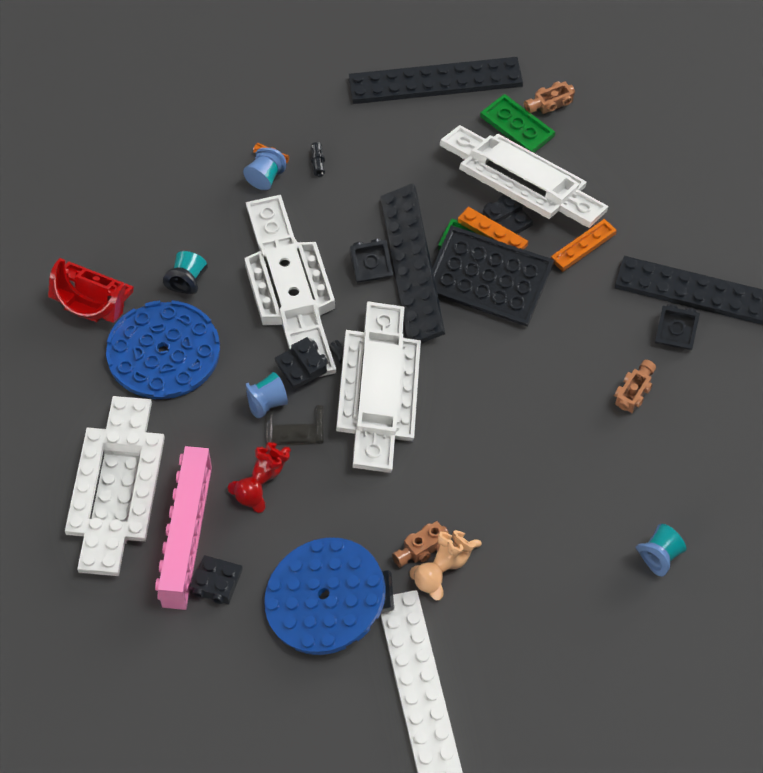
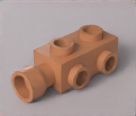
(551, 98)
(629, 395)
(413, 550)

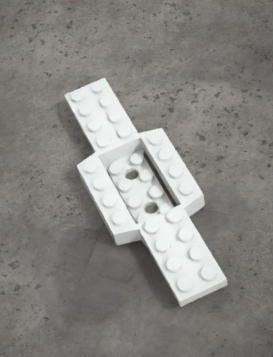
(276, 243)

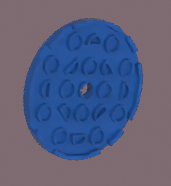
(153, 374)
(332, 623)

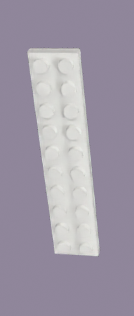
(419, 687)

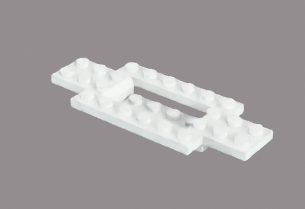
(561, 186)
(387, 387)
(124, 486)

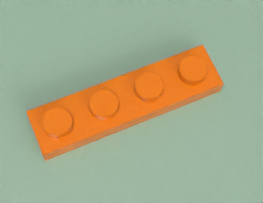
(486, 227)
(583, 245)

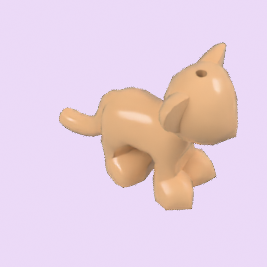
(449, 556)

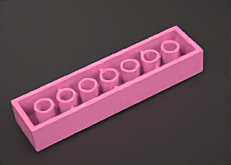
(184, 528)

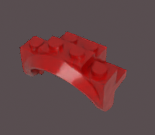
(93, 295)

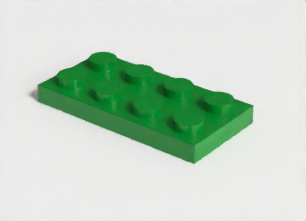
(517, 123)

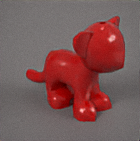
(267, 467)

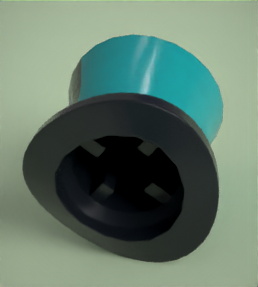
(185, 273)

